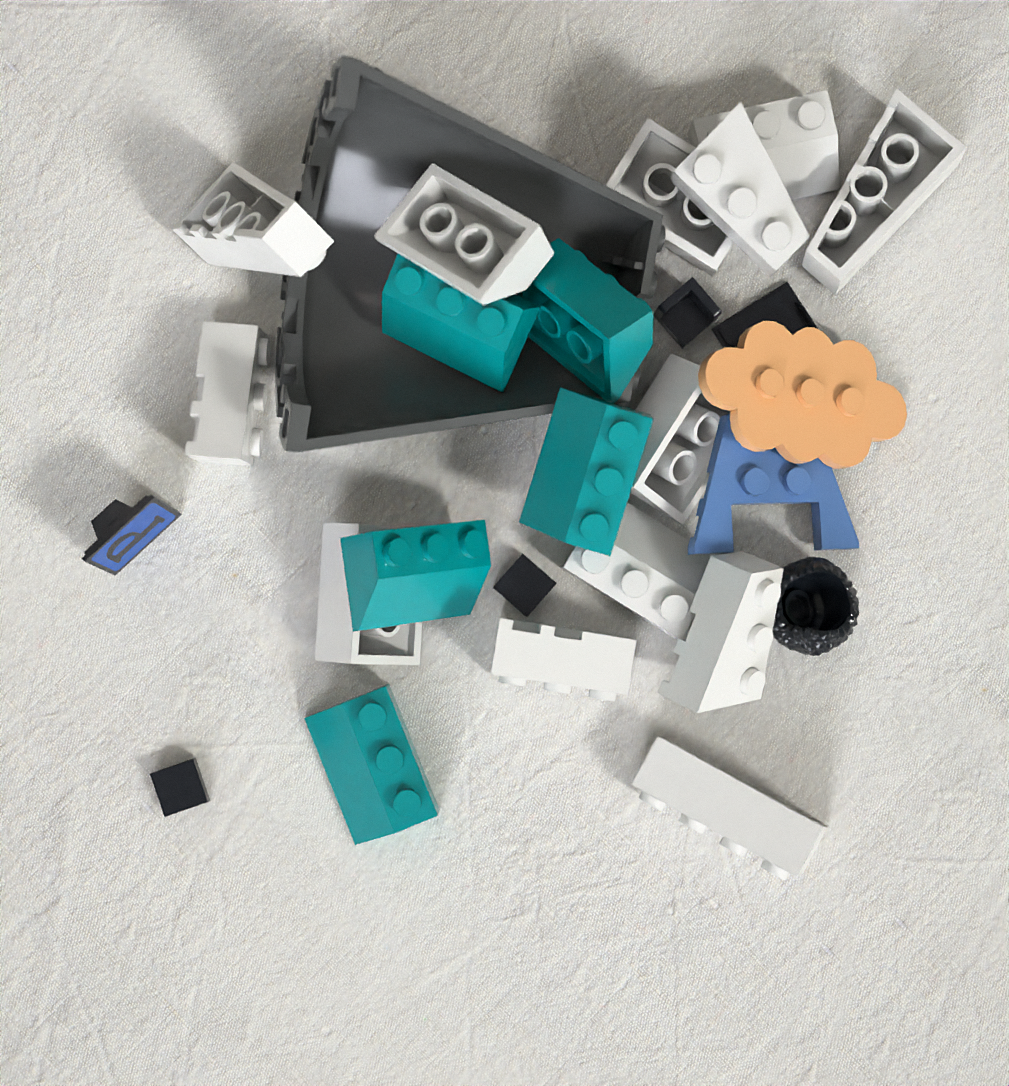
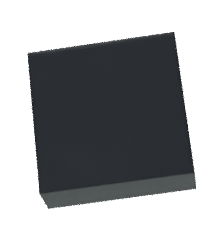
(524, 585)
(180, 787)

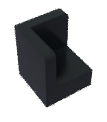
(687, 312)

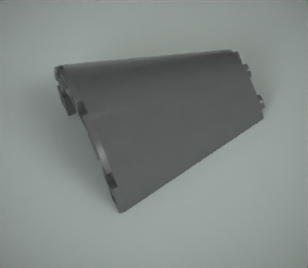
(362, 155)

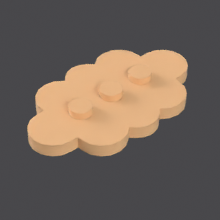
(802, 395)

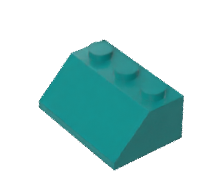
(589, 321)
(453, 326)
(586, 471)
(415, 573)
(372, 765)

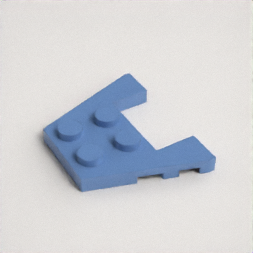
(762, 479)

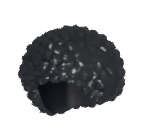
(815, 607)

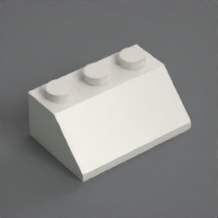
(798, 139)
(646, 177)
(466, 237)
(679, 442)
(645, 572)
(335, 633)

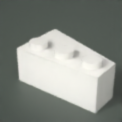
(742, 192)
(229, 394)
(729, 636)
(562, 658)

